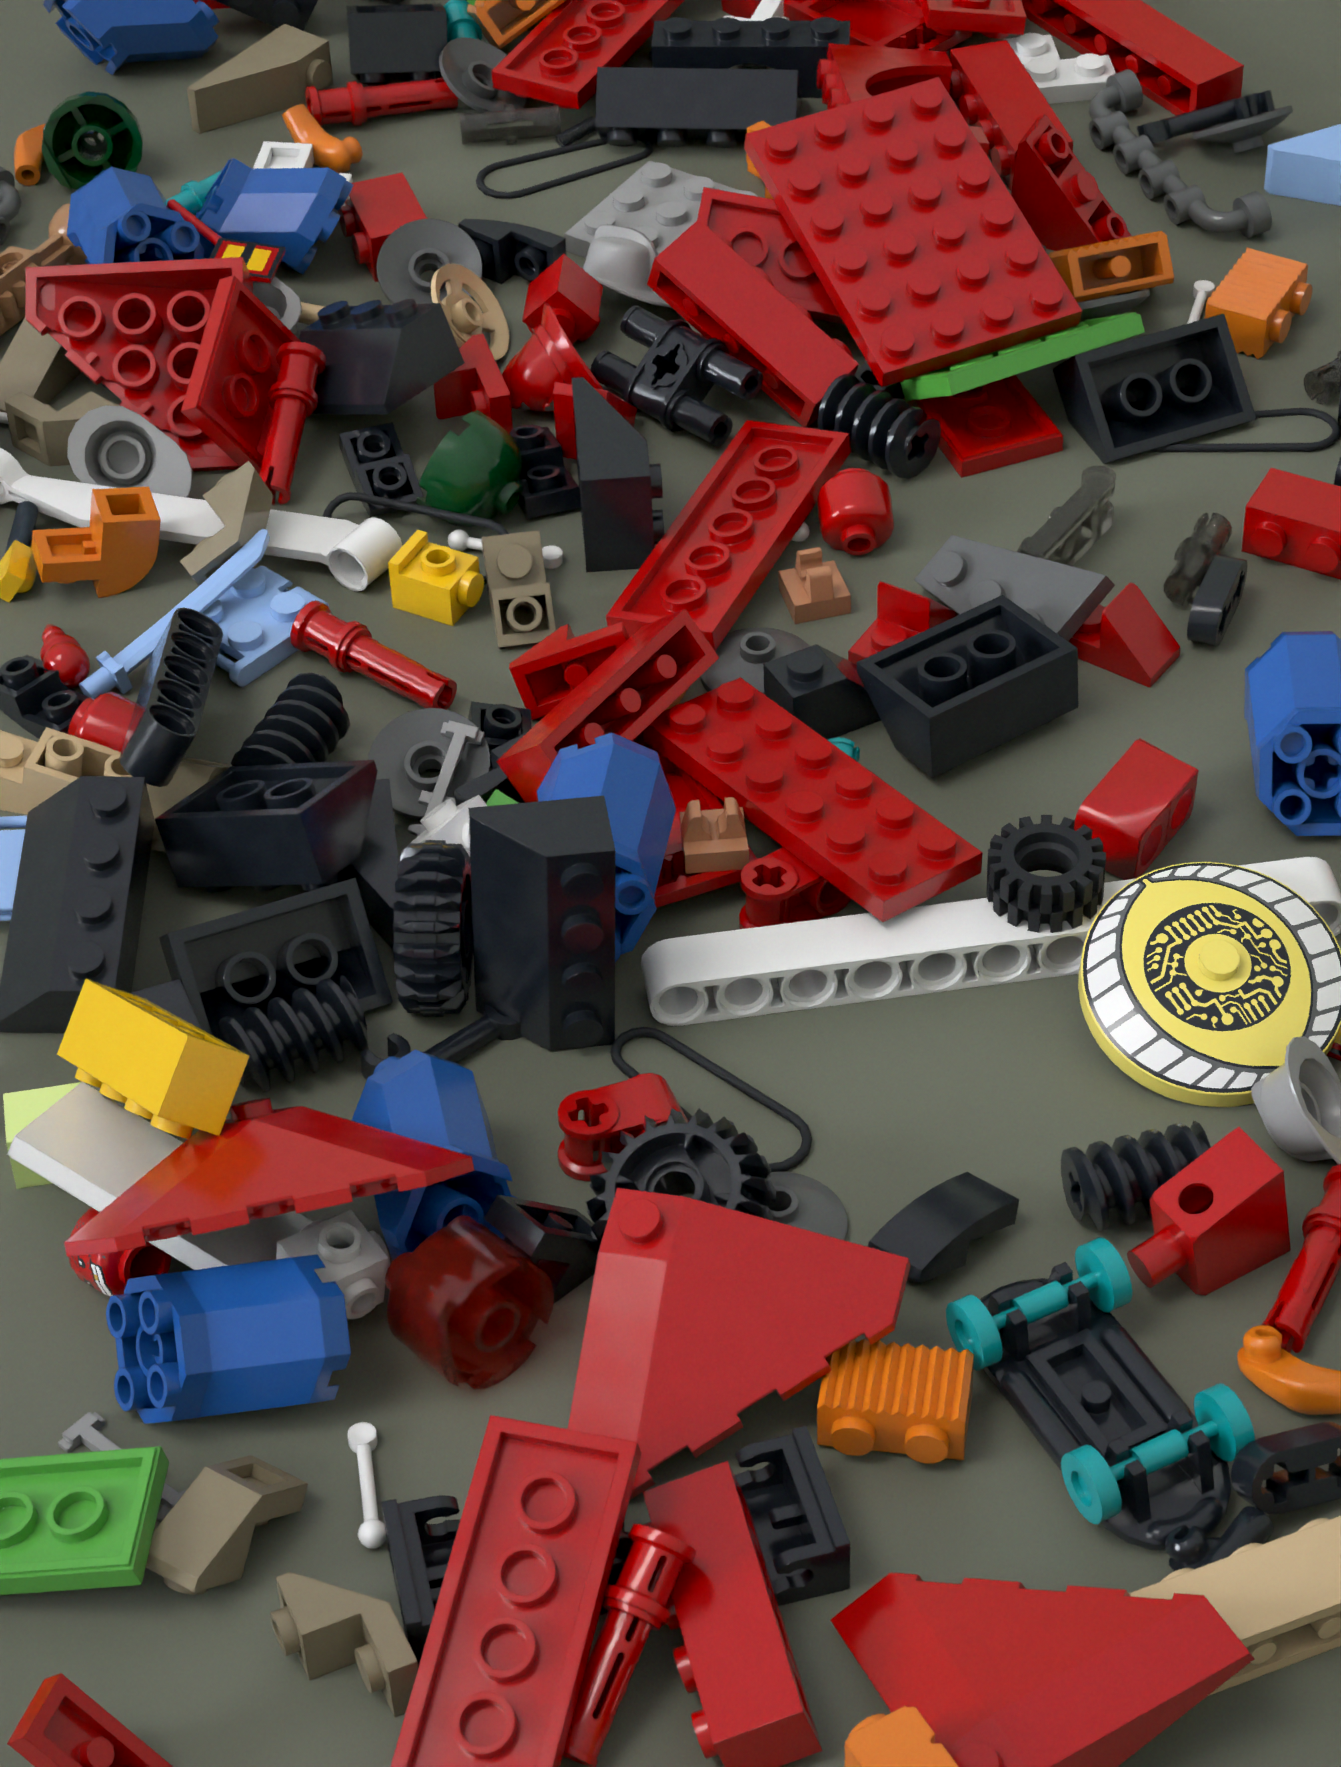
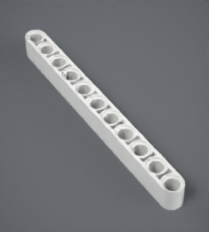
(905, 956)

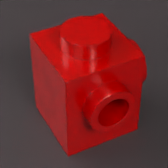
(572, 296)

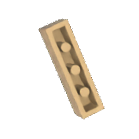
(1273, 1596)

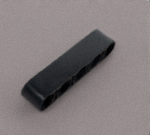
(172, 697)

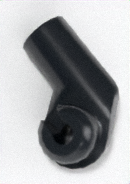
(1194, 1550)

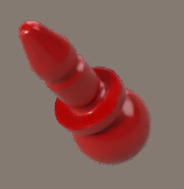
(64, 654)

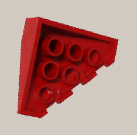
(137, 334)
(261, 1169)
(710, 1315)
(1038, 1671)

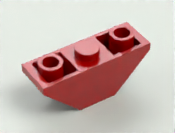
(1059, 194)

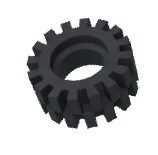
(1040, 897)

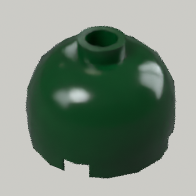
(82, 116)
(474, 471)

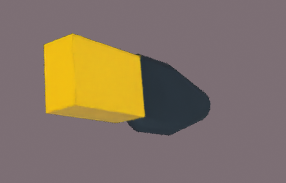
(18, 564)

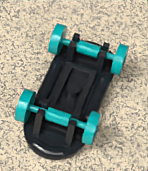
(1099, 1402)

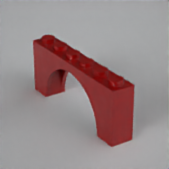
(867, 71)

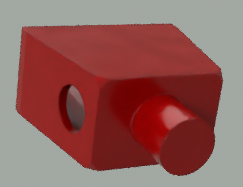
(1216, 1218)

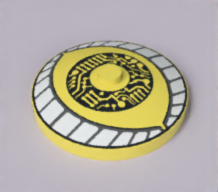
(1207, 980)

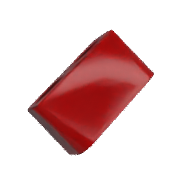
(1139, 807)

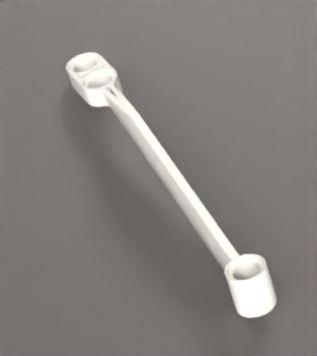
(350, 550)

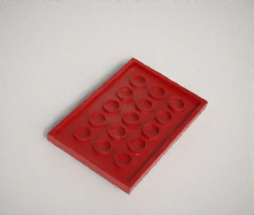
(911, 231)

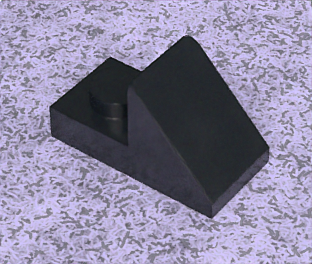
(549, 1236)

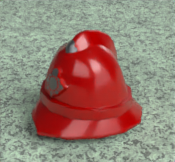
(542, 362)

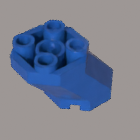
(136, 29)
(275, 208)
(128, 220)
(1297, 730)
(639, 818)
(442, 1107)
(228, 1339)

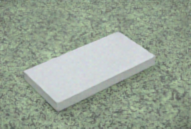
(102, 1149)

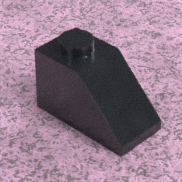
(820, 691)

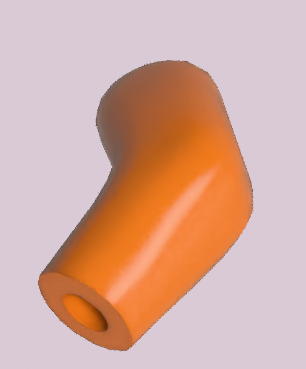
(327, 150)
(29, 156)
(1287, 1378)

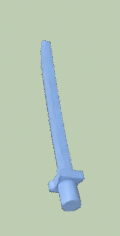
(115, 670)

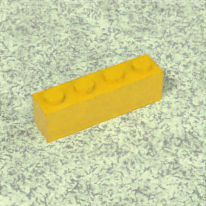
(152, 1060)

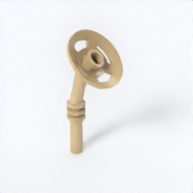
(459, 308)

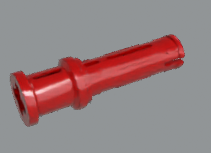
(358, 103)
(291, 402)
(353, 649)
(1312, 1270)
(633, 1610)

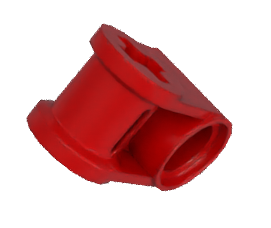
(786, 891)
(604, 1115)

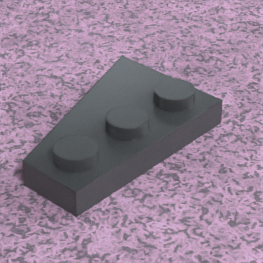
(974, 572)

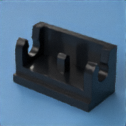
(795, 1517)
(419, 1559)

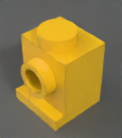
(434, 580)

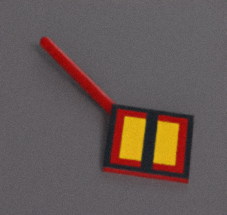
(259, 258)

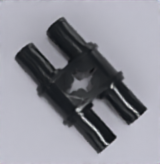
(677, 375)

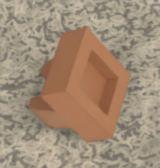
(814, 588)
(714, 838)

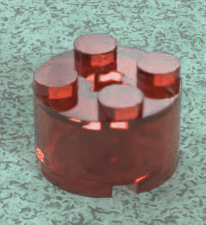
(467, 1303)

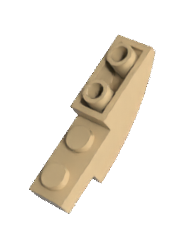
(40, 769)

